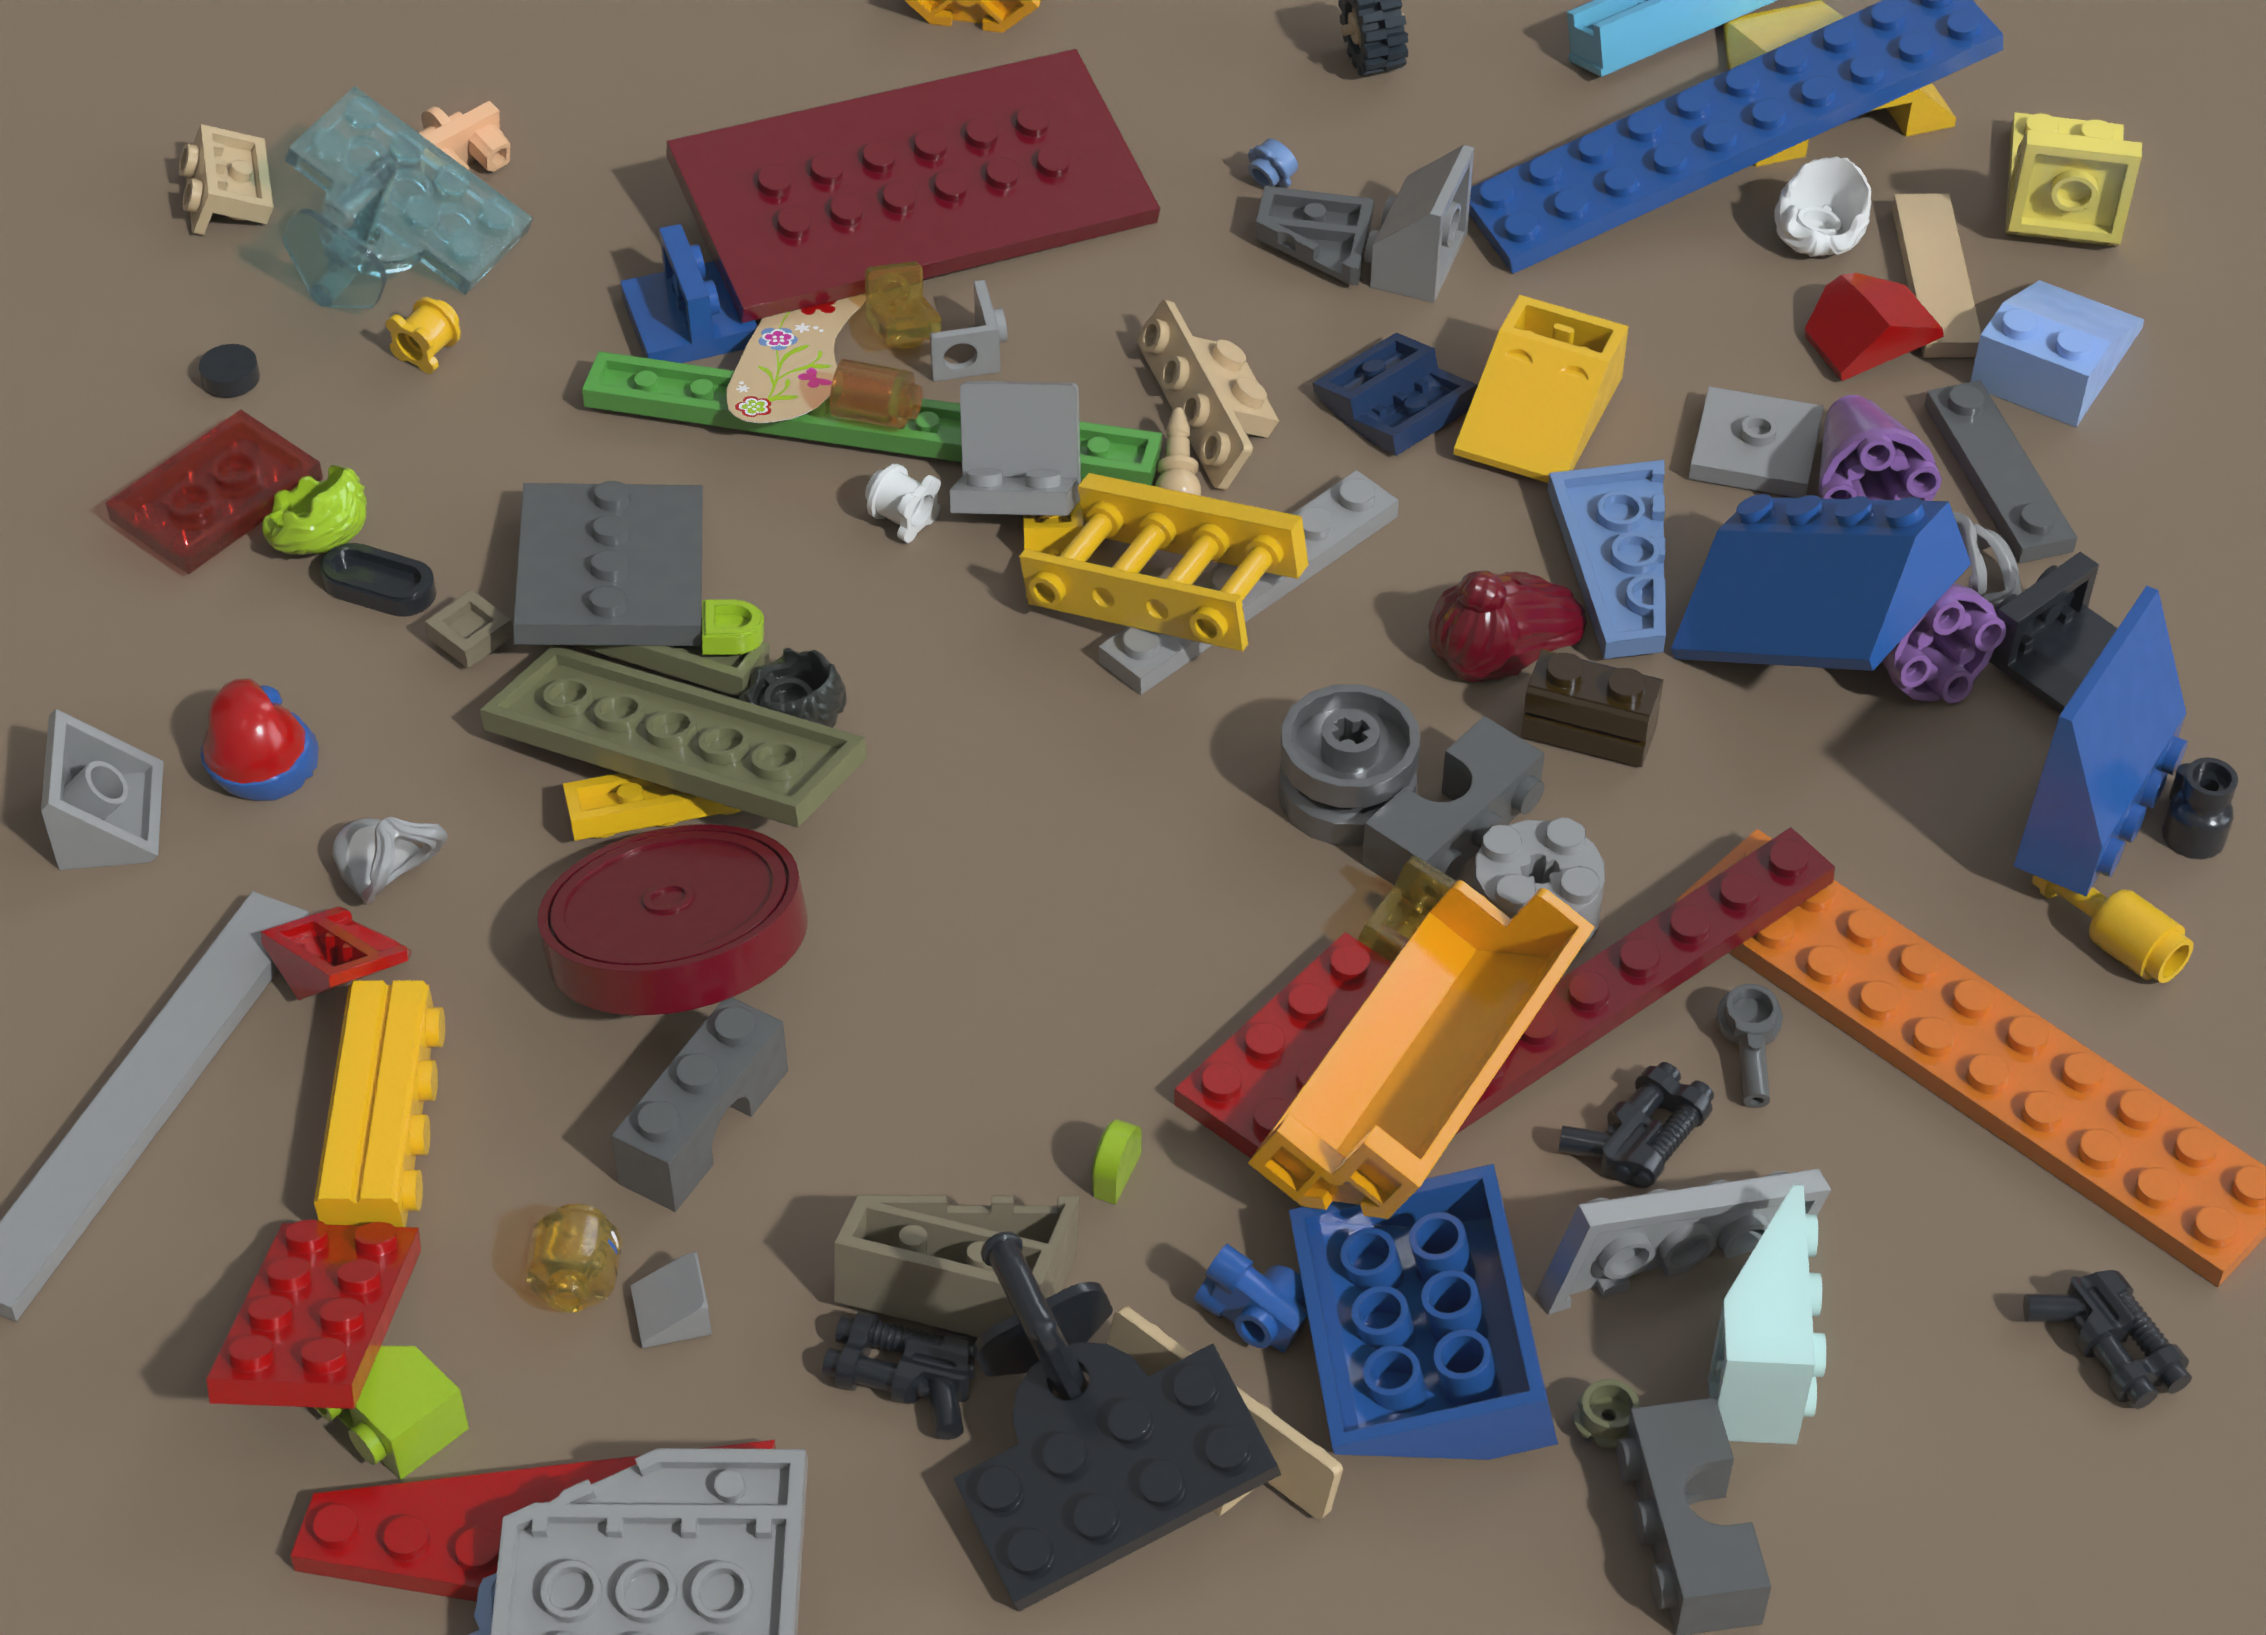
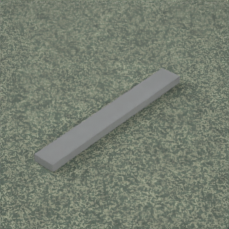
(136, 1102)

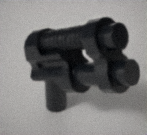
(1635, 1144)
(2105, 1316)
(929, 1367)

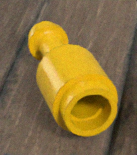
(2130, 930)

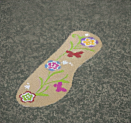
(789, 362)

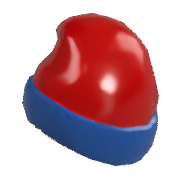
(256, 743)

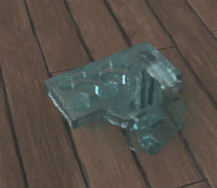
(394, 190)

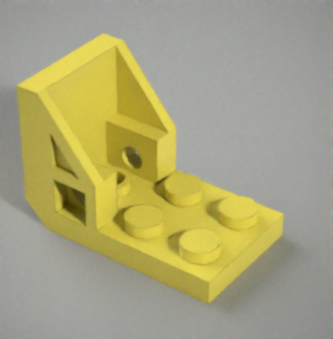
(2070, 179)

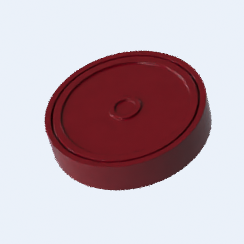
(673, 919)

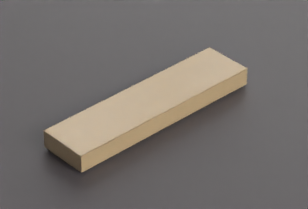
(1937, 271)

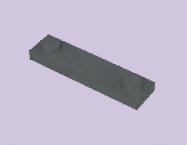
(2000, 472)

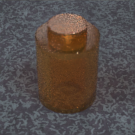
(874, 394)

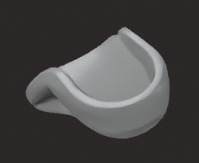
(1977, 539)
(377, 851)

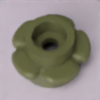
(1600, 1399)

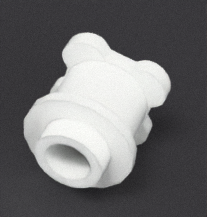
(903, 500)

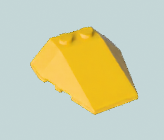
(1767, 30)

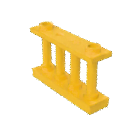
(1171, 522)

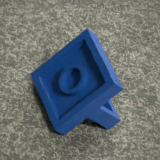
(684, 309)

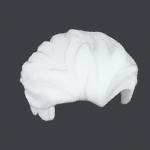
(1824, 207)

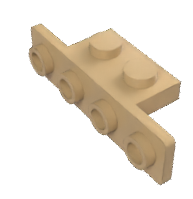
(1212, 388)
(1307, 1470)

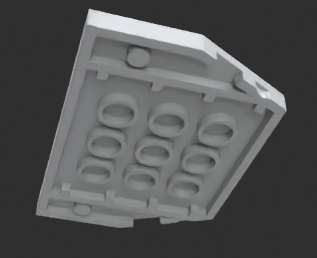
(661, 1549)

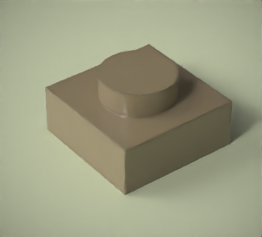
(469, 628)

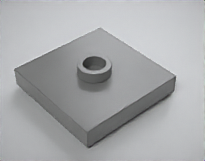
(1756, 442)

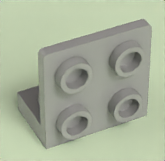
(1018, 448)

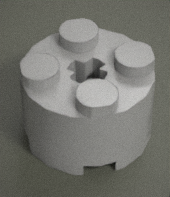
(1538, 855)

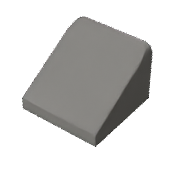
(672, 1303)

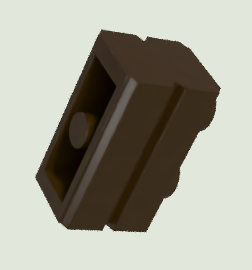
(1591, 707)

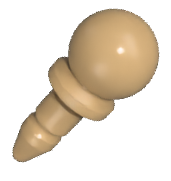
(1178, 467)

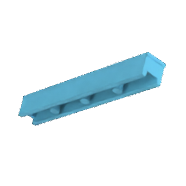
(1621, 32)

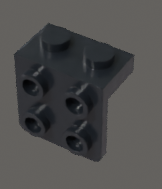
(2052, 632)

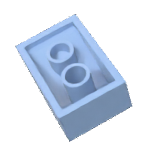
(2052, 350)

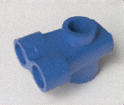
(1263, 1307)

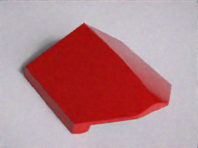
(1867, 323)
(329, 951)

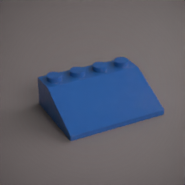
(1820, 581)
(2108, 755)
(1423, 1325)

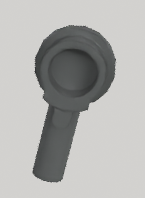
(1751, 1020)

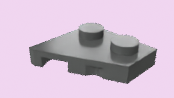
(1317, 228)

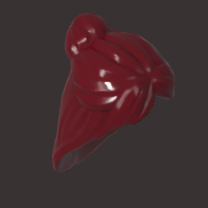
(1501, 623)

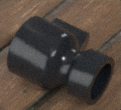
(2200, 808)

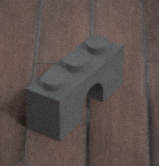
(1490, 782)
(670, 1132)
(1703, 1570)

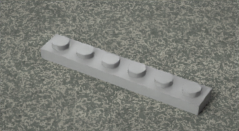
(1331, 527)

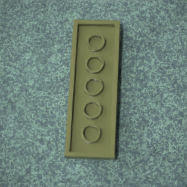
(675, 735)

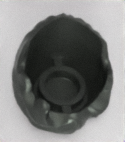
(799, 686)

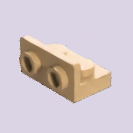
(225, 177)

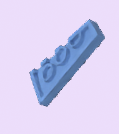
(1617, 551)

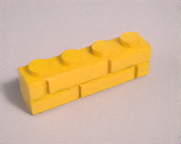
(378, 1104)

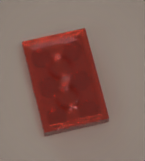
(211, 491)

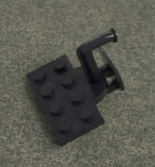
(1110, 1456)

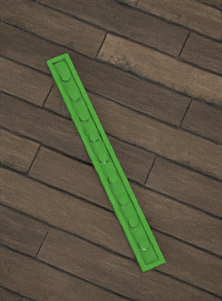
(700, 397)

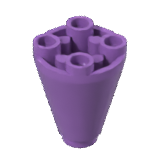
(1873, 455)
(1946, 647)

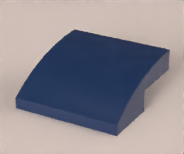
(1395, 393)

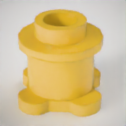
(424, 333)

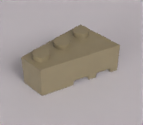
(925, 1259)

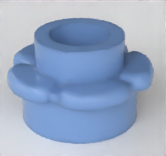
(1272, 164)

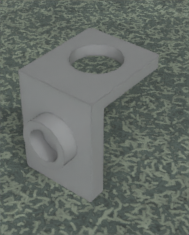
(985, 338)

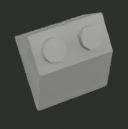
(1423, 228)

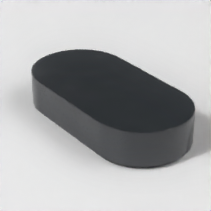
(378, 579)

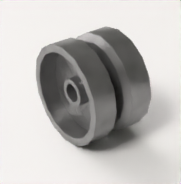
(1345, 759)

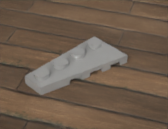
(1667, 1231)

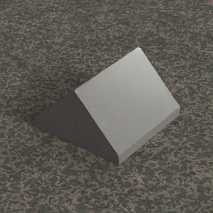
(99, 797)

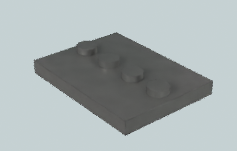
(609, 565)

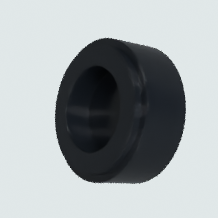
(229, 370)

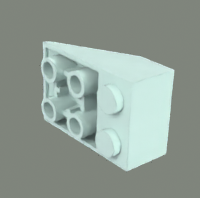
(1765, 1336)

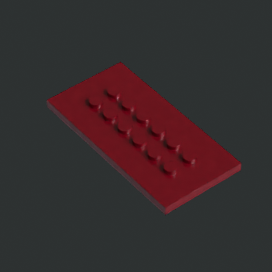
(909, 175)

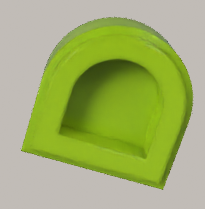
(730, 627)
(1115, 1159)

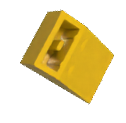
(1543, 389)

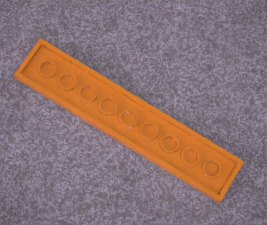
(2014, 1074)

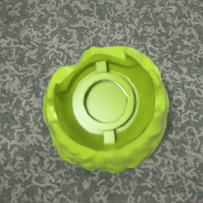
(317, 513)

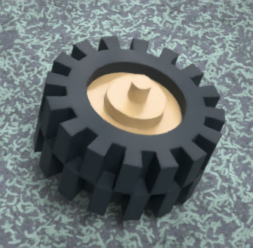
(1374, 34)

